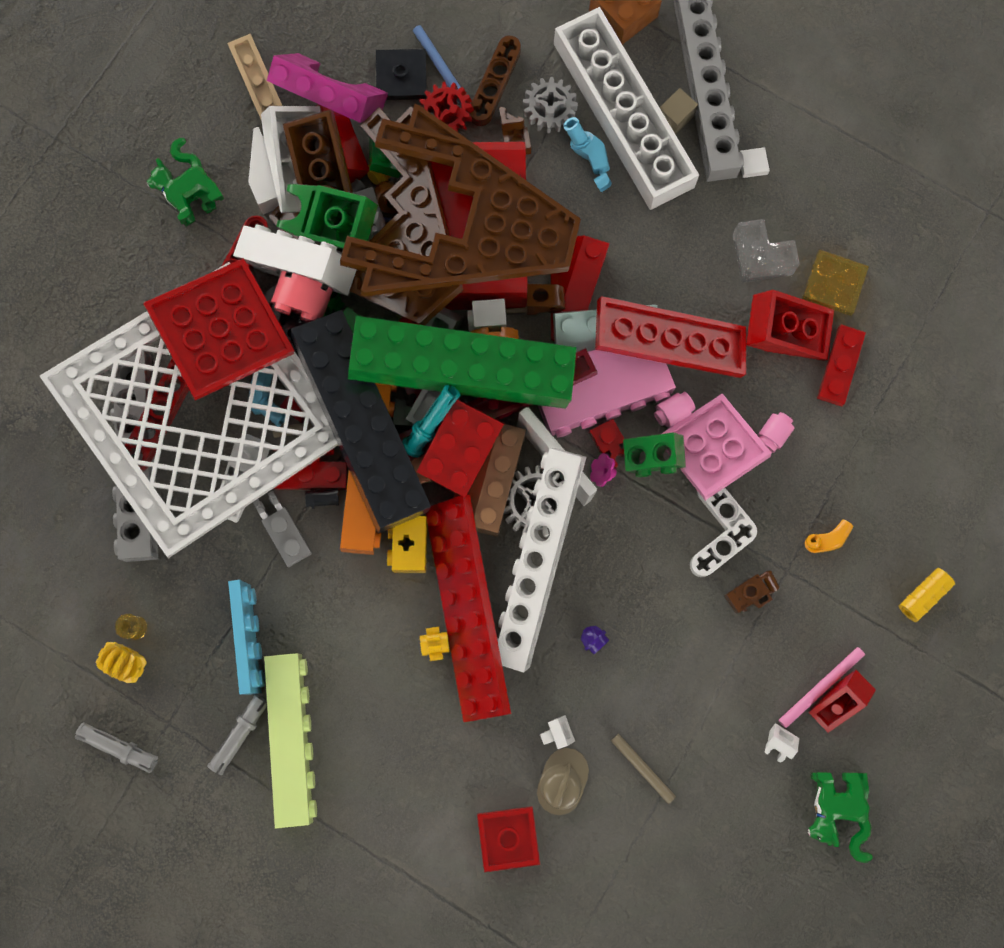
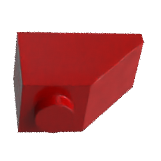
(842, 701)

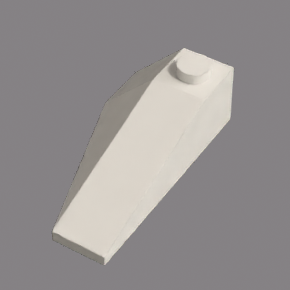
(279, 153)

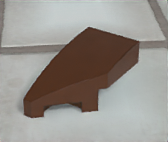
(514, 129)

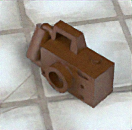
(752, 591)

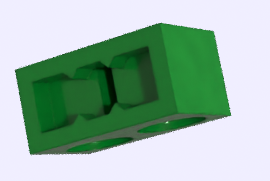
(654, 448)

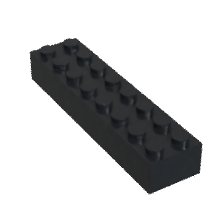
(360, 424)

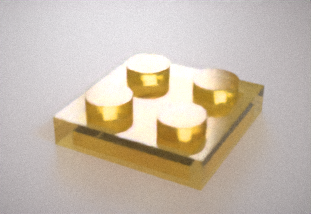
(835, 282)

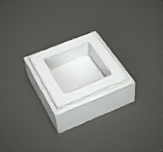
(755, 162)

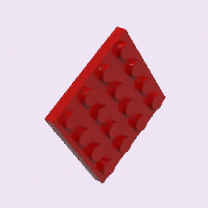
(219, 328)

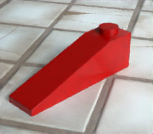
(582, 275)

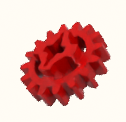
(445, 98)

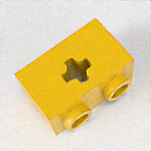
(415, 559)

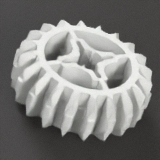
(526, 494)

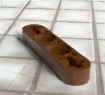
(494, 80)

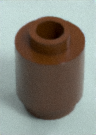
(384, 204)

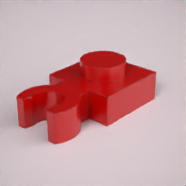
(608, 439)

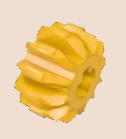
(121, 662)

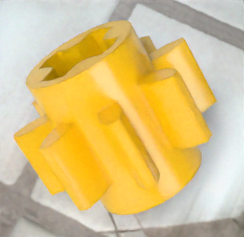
(434, 643)

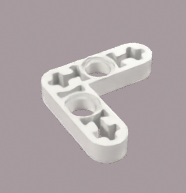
(731, 526)

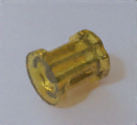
(123, 624)

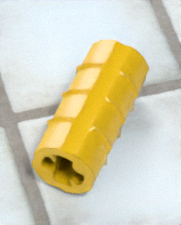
(926, 595)

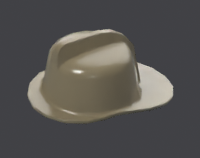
(562, 781)

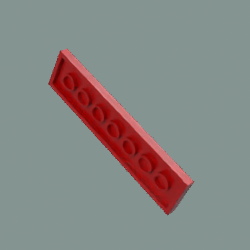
(467, 610)

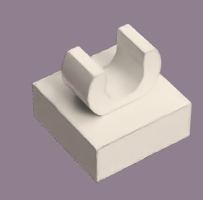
(559, 732)
(783, 742)

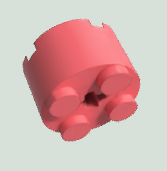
(301, 297)

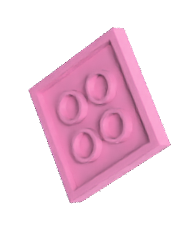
(718, 446)

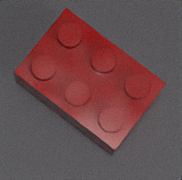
(460, 447)

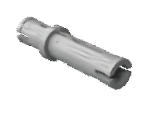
(240, 731)
(120, 749)

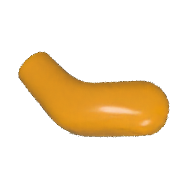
(831, 540)

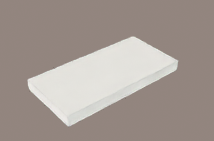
(542, 441)

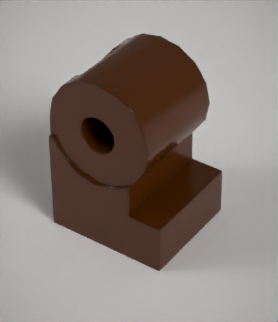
(545, 298)

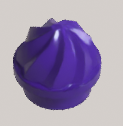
(593, 639)

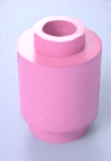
(674, 409)
(776, 431)

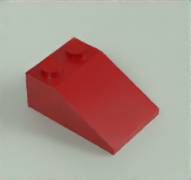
(789, 326)

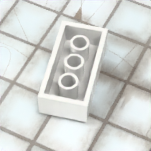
(281, 252)

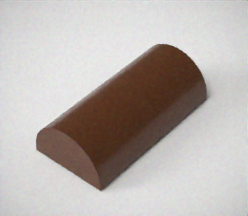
(318, 151)

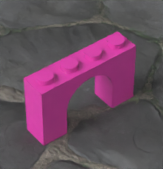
(301, 77)

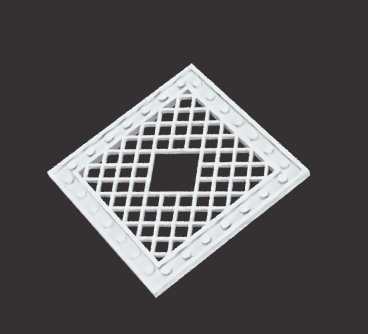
(176, 533)

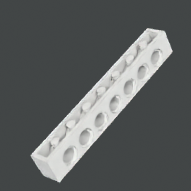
(571, 466)

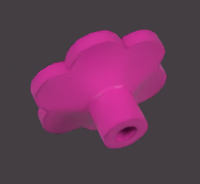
(602, 470)

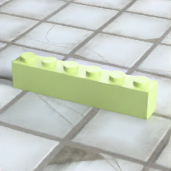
(289, 740)

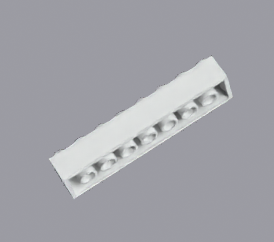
(625, 108)

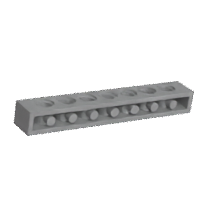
(716, 164)
(144, 546)

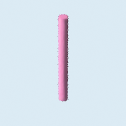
(818, 690)

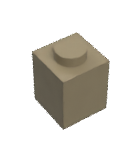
(679, 110)

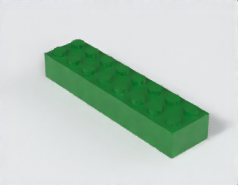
(466, 360)

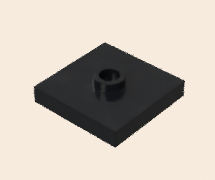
(402, 73)

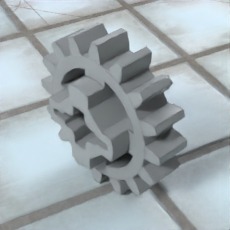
(551, 93)

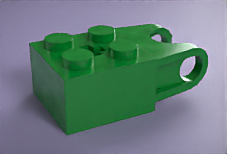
(330, 215)

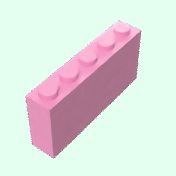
(619, 386)

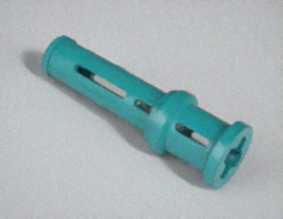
(424, 430)

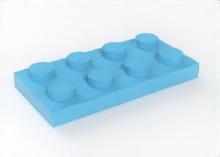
(244, 631)

